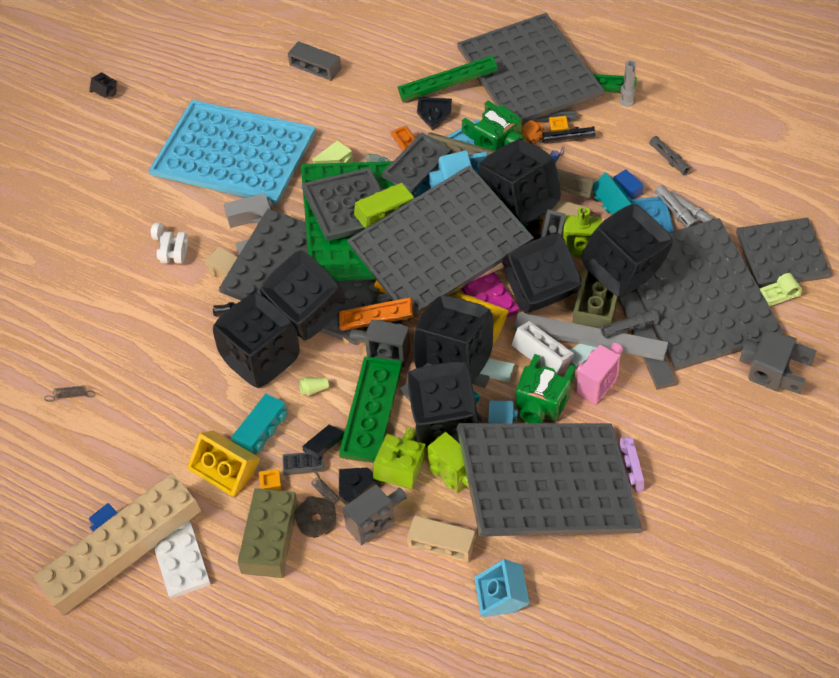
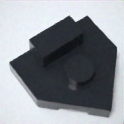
(434, 110)
(355, 482)

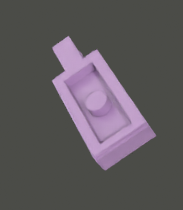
(632, 461)

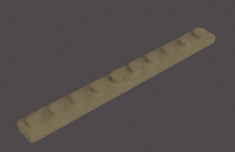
(568, 181)

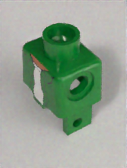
(496, 127)
(542, 392)

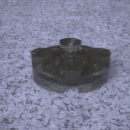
(316, 506)

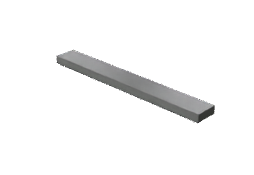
(593, 337)

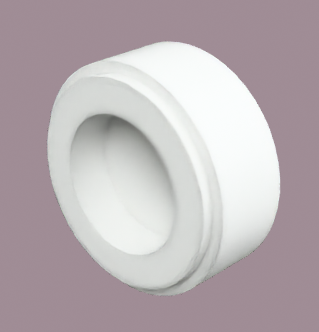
(157, 230)

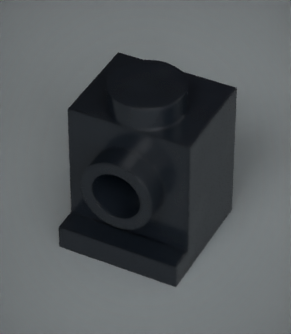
(103, 85)

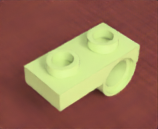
(783, 290)

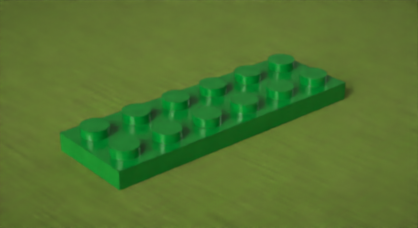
(370, 409)

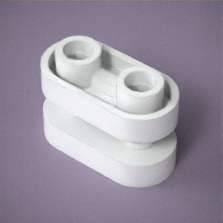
(167, 243)

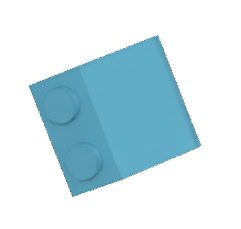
(501, 589)

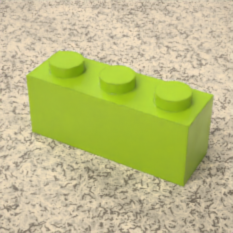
(381, 204)

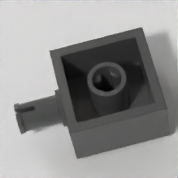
(384, 340)
(371, 513)

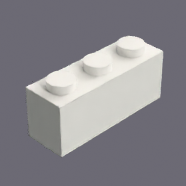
(532, 340)

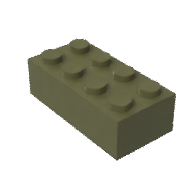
(594, 303)
(268, 533)

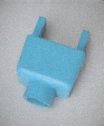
(453, 163)

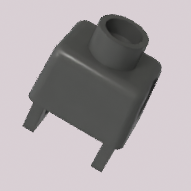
(771, 361)

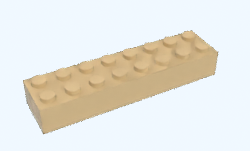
(117, 544)

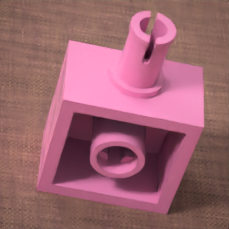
(598, 372)

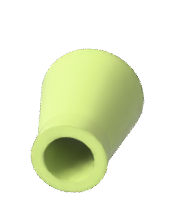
(312, 385)

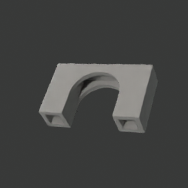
(246, 211)

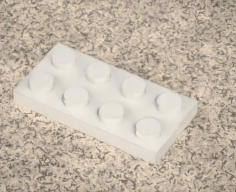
(181, 562)

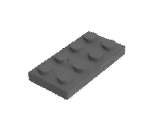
(416, 162)

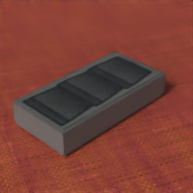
(302, 463)

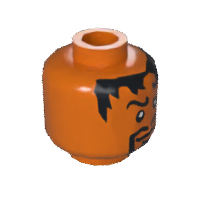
(532, 131)

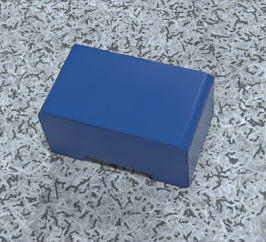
(629, 183)

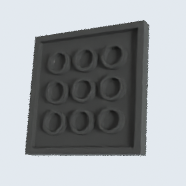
(335, 198)
(783, 249)

